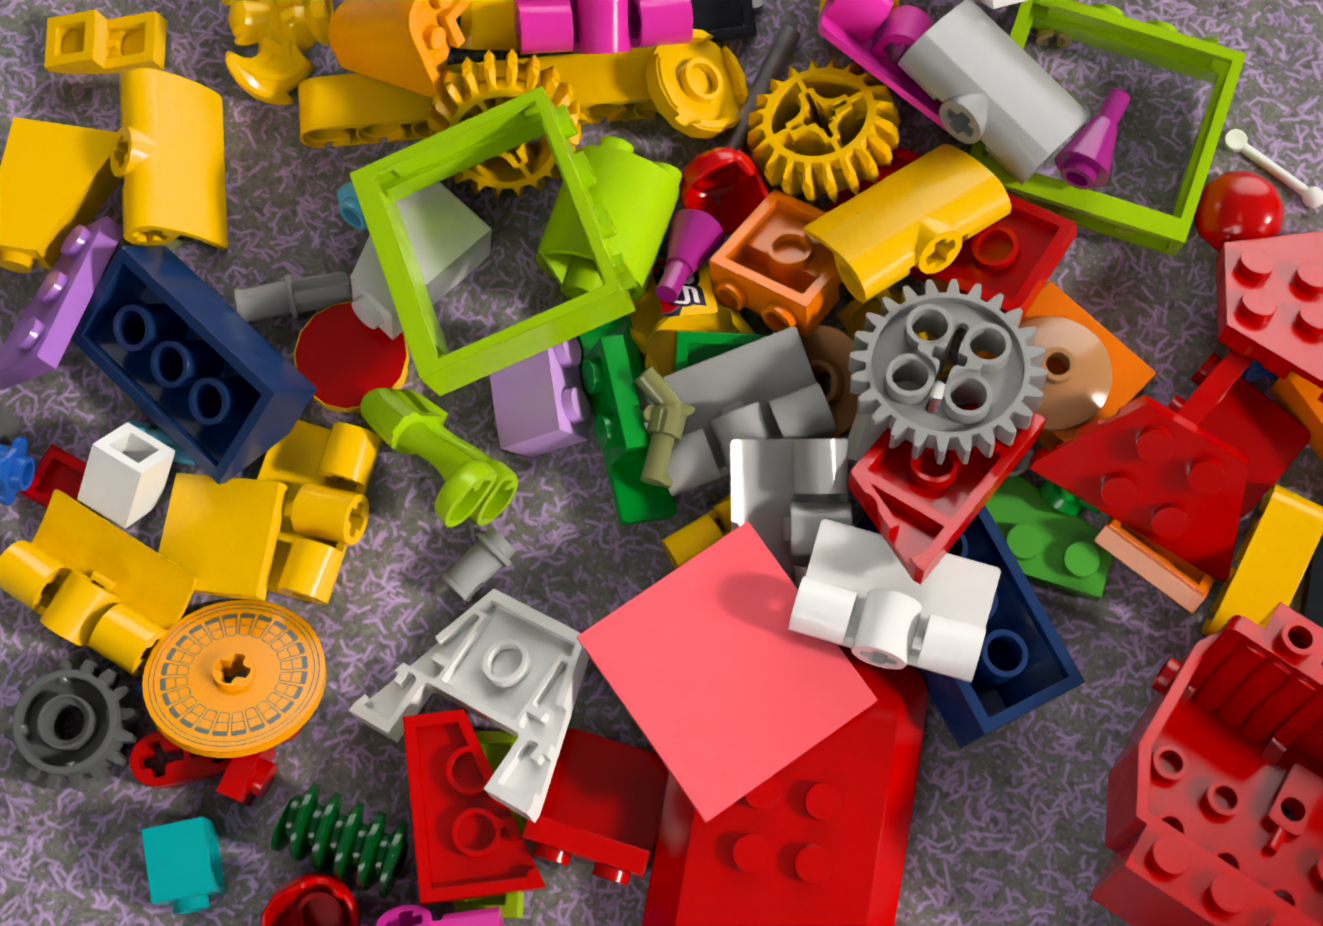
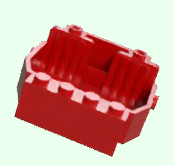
(1206, 784)

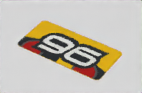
(695, 297)

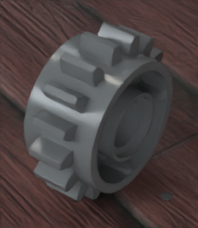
(41, 718)

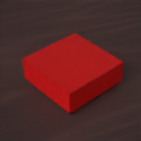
(56, 471)

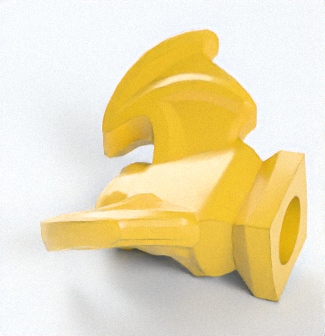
(283, 34)

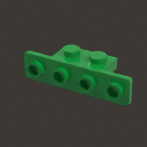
(608, 374)

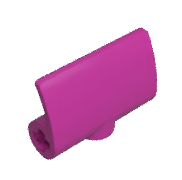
(600, 25)
(878, 41)

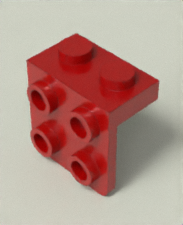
(1245, 420)
(601, 807)

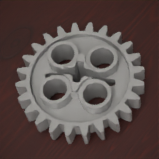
(1000, 387)

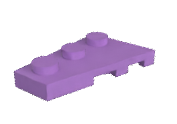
(57, 307)

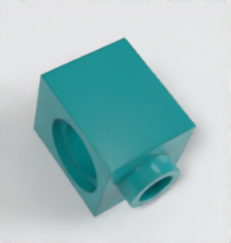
(184, 864)

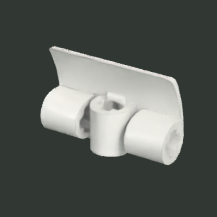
(868, 602)

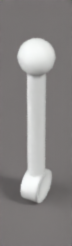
(1236, 141)

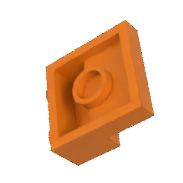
(777, 267)

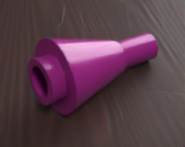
(1089, 154)
(691, 241)

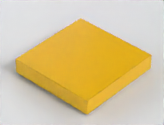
(224, 533)

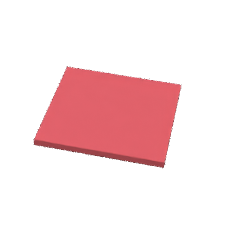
(720, 675)

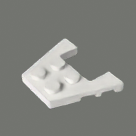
(506, 669)

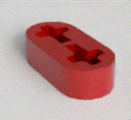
(178, 772)

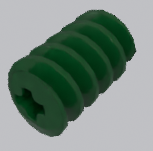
(342, 839)

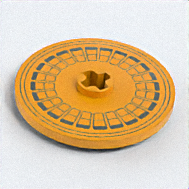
(252, 714)

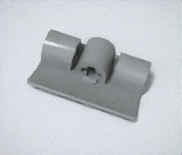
(992, 90)
(743, 394)
(787, 492)

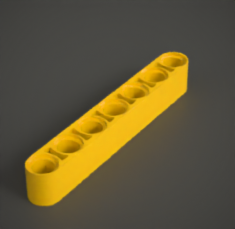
(364, 109)

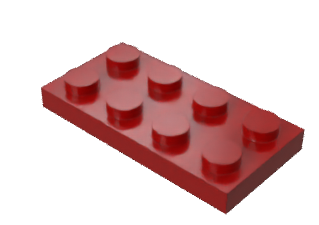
(1006, 257)

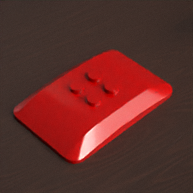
(813, 839)

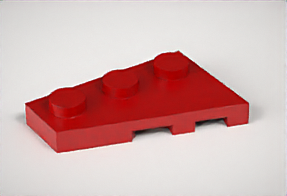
(461, 835)

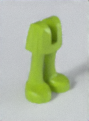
(473, 480)

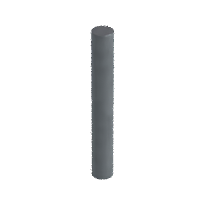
(770, 69)

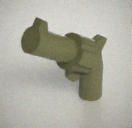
(665, 425)

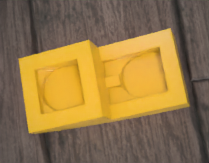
(99, 45)

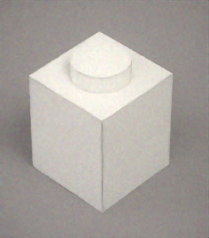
(125, 475)

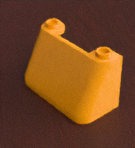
(398, 40)

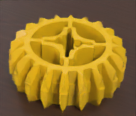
(489, 87)
(847, 107)

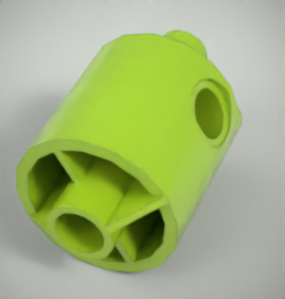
(640, 203)

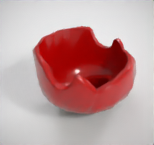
(725, 175)
(1238, 208)
(312, 901)

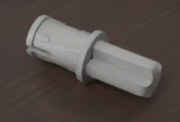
(292, 296)

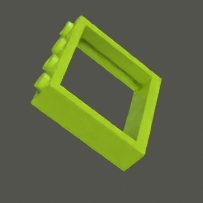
(1151, 43)
(450, 153)

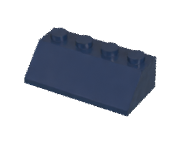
(190, 361)
(1021, 654)

